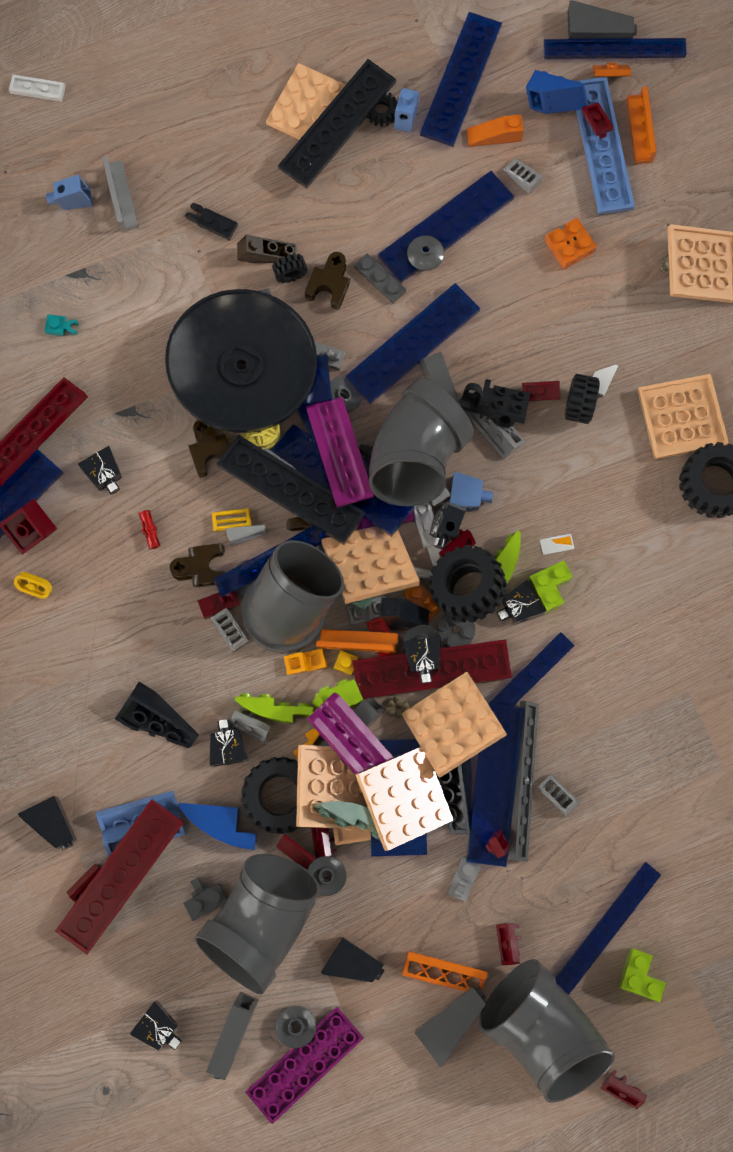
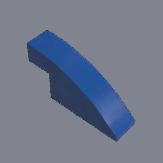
(219, 823)

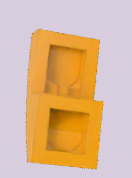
(305, 661)
(312, 737)

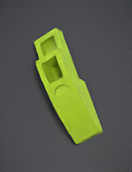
(508, 557)
(265, 708)

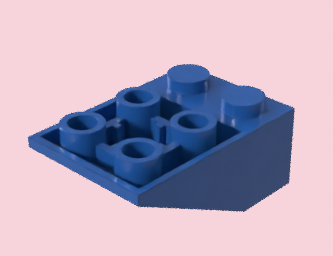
(554, 93)

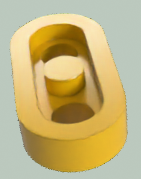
(33, 586)

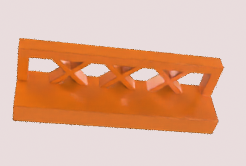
(641, 127)
(358, 641)
(442, 964)

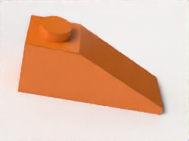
(496, 131)

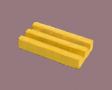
(232, 520)

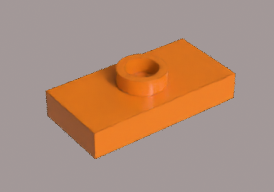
(611, 70)

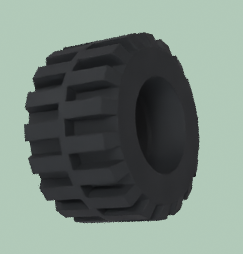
(582, 398)

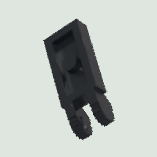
(212, 221)

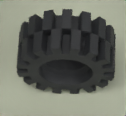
(386, 117)
(289, 268)

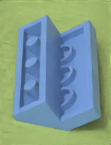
(119, 819)

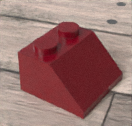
(28, 526)

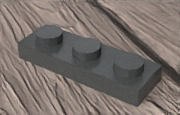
(380, 278)

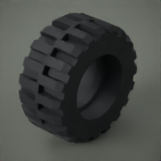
(693, 486)
(456, 565)
(252, 793)

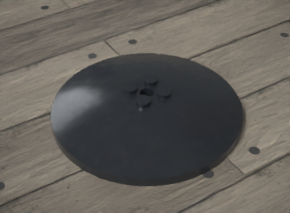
(236, 329)

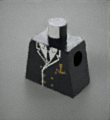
(102, 470)
(446, 523)
(521, 605)
(423, 656)
(226, 746)
(157, 1028)

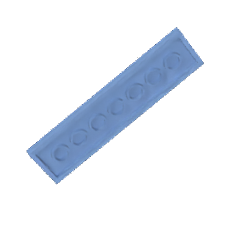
(605, 156)

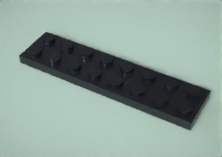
(337, 123)
(290, 489)

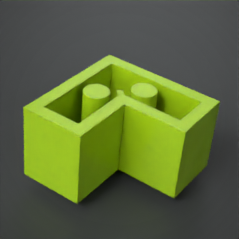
(546, 584)
(346, 689)
(635, 977)

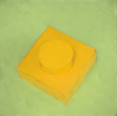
(344, 663)

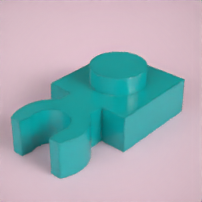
(58, 325)

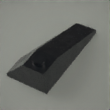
(152, 714)
(458, 794)

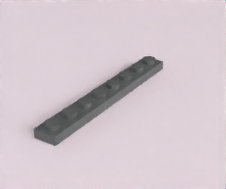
(524, 784)

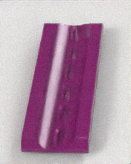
(339, 452)
(348, 735)
(304, 1066)

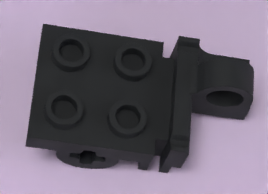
(498, 402)

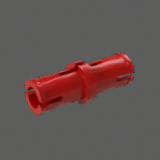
(149, 529)

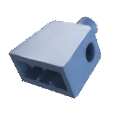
(407, 105)
(70, 193)
(468, 492)

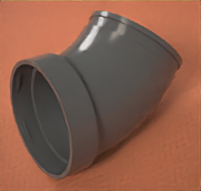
(416, 445)
(278, 611)
(259, 920)
(545, 1032)

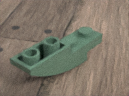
(347, 815)

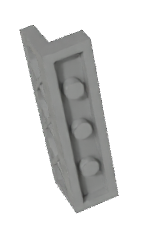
(120, 194)
(497, 436)

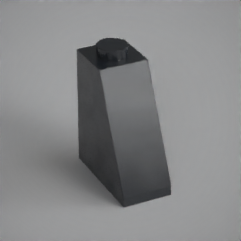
(402, 614)
(50, 822)
(353, 963)

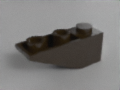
(263, 250)

